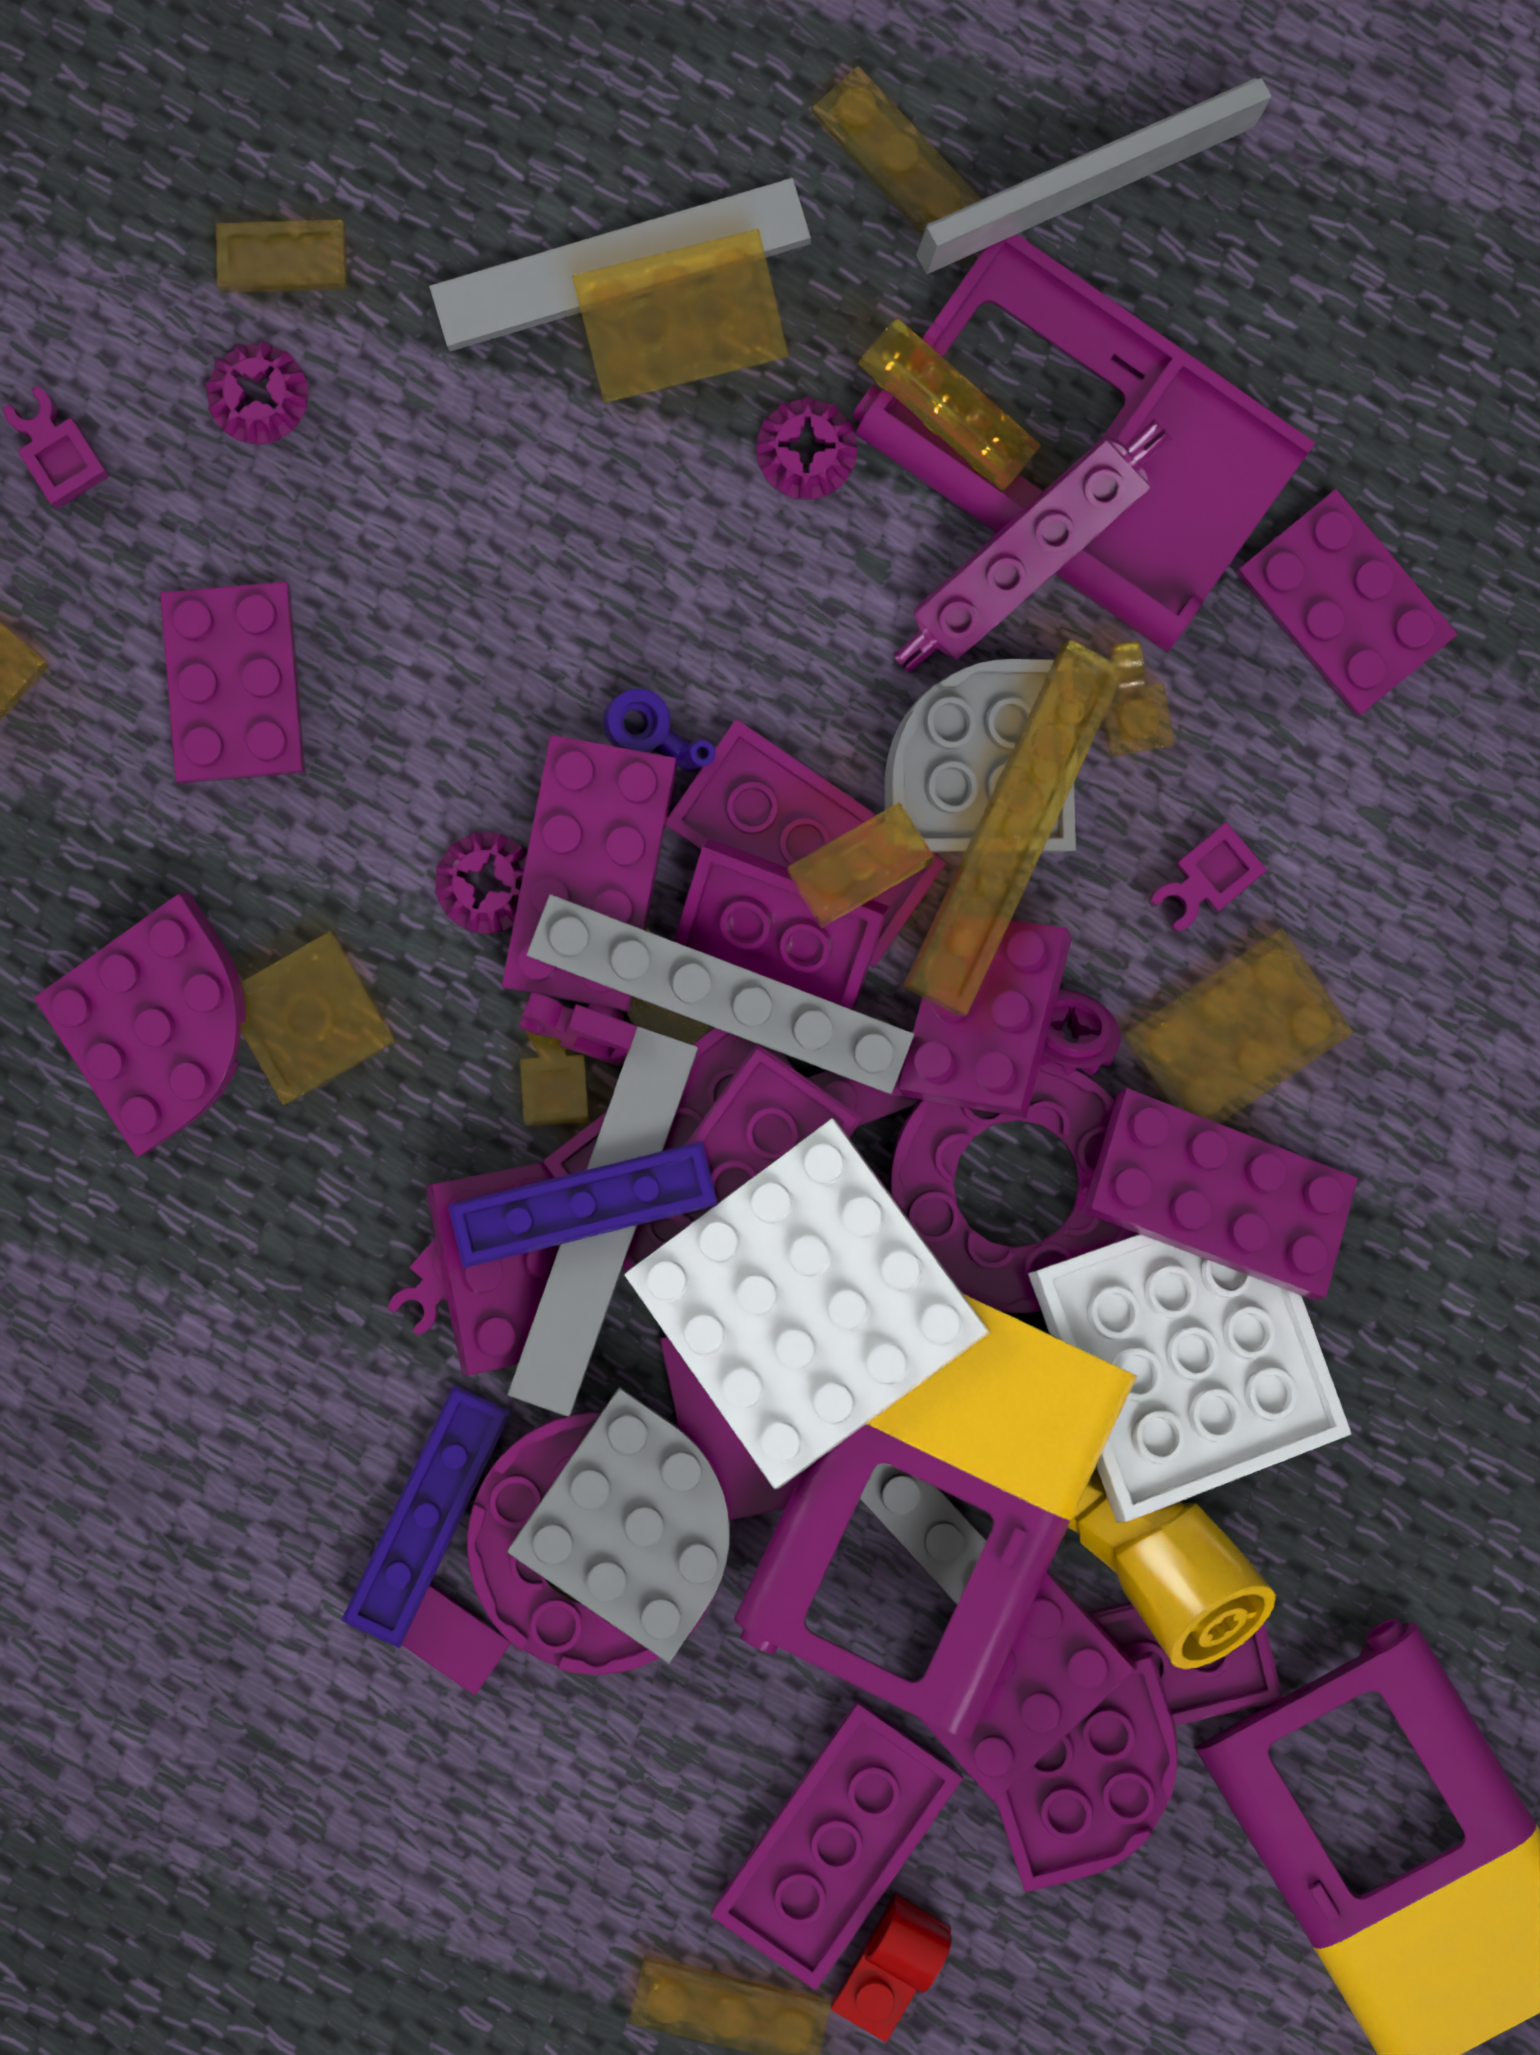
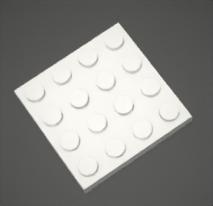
(806, 1303)
(1219, 1365)

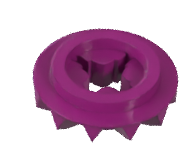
(257, 421)
(783, 467)
(458, 896)
(1090, 1024)

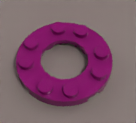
(925, 1171)
(515, 1596)

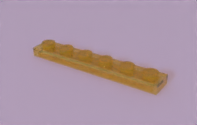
(1014, 828)

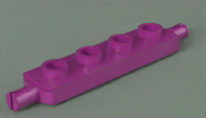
(1032, 546)

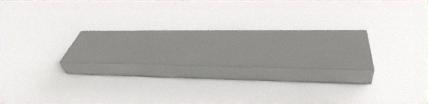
(1092, 175)
(542, 285)
(590, 1267)

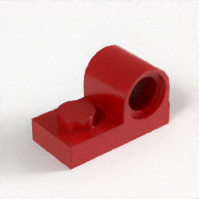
(894, 1963)

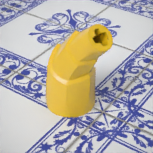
(1179, 1576)

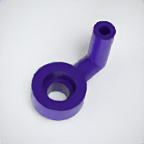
(656, 730)

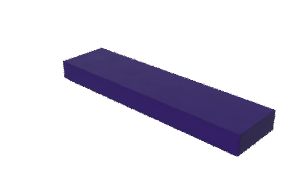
(582, 1204)
(426, 1516)

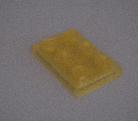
(680, 315)
(1238, 1031)

